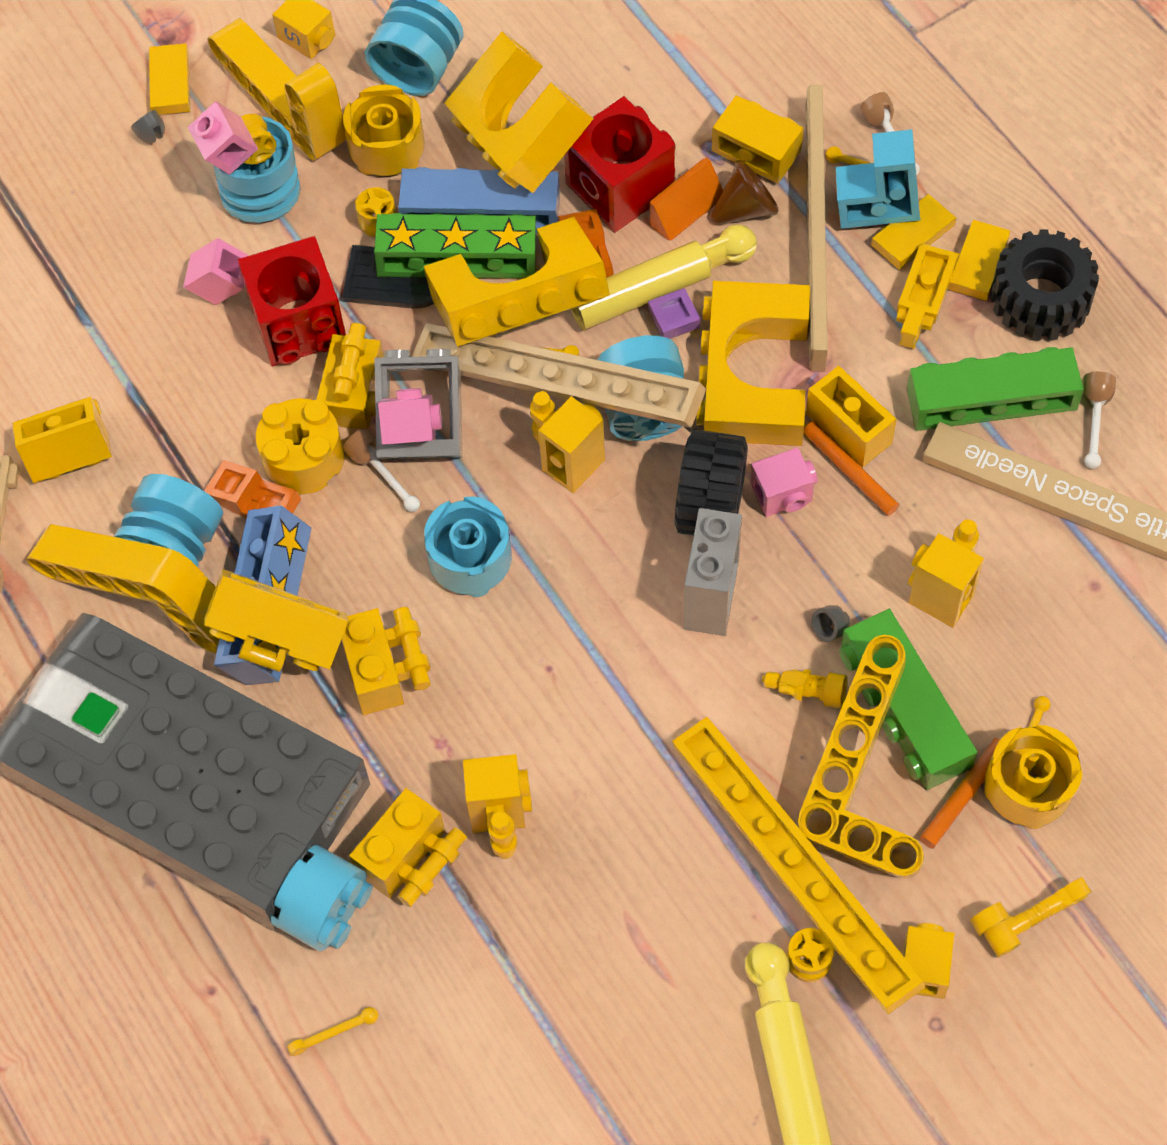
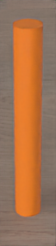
(851, 468)
(958, 799)

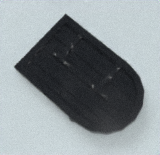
(366, 288)

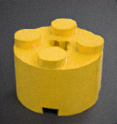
(384, 131)
(300, 444)
(1030, 799)

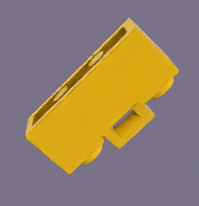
(295, 624)

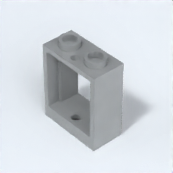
(435, 360)
(712, 571)

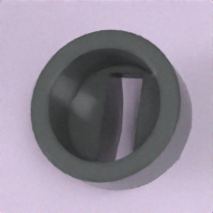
(149, 127)
(826, 617)

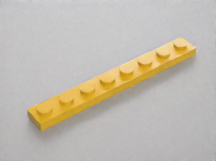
(799, 866)

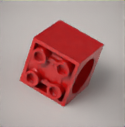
(614, 189)
(286, 276)

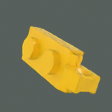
(924, 292)

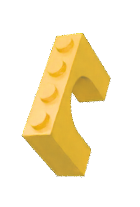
(536, 141)
(480, 309)
(740, 315)

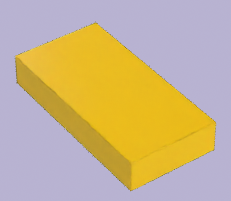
(169, 79)
(901, 240)
(978, 260)

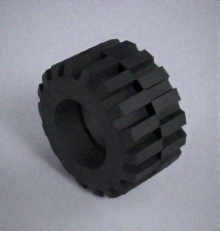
(1051, 259)
(710, 476)

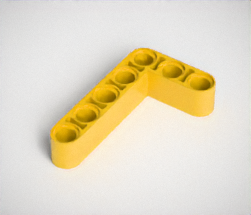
(301, 103)
(131, 571)
(853, 764)

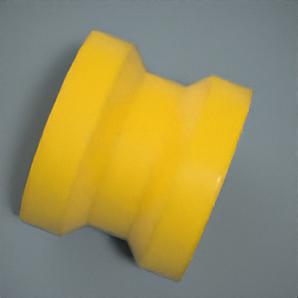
(263, 139)
(372, 201)
(809, 944)

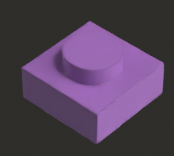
(674, 314)

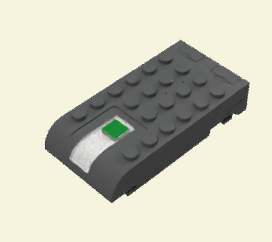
(178, 764)

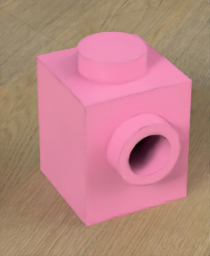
(222, 138)
(215, 272)
(409, 417)
(783, 482)

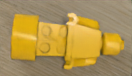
(829, 689)

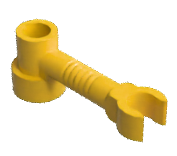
(1003, 930)

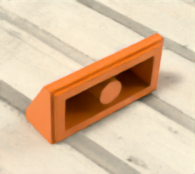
(685, 200)

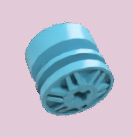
(414, 45)
(263, 189)
(649, 354)
(172, 516)

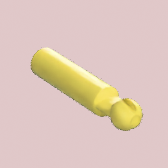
(666, 274)
(786, 1050)

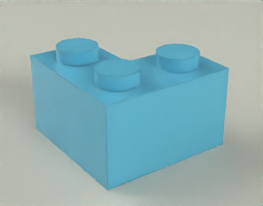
(883, 189)

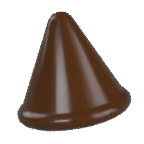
(743, 197)

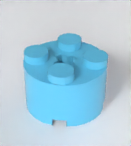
(468, 546)
(321, 899)

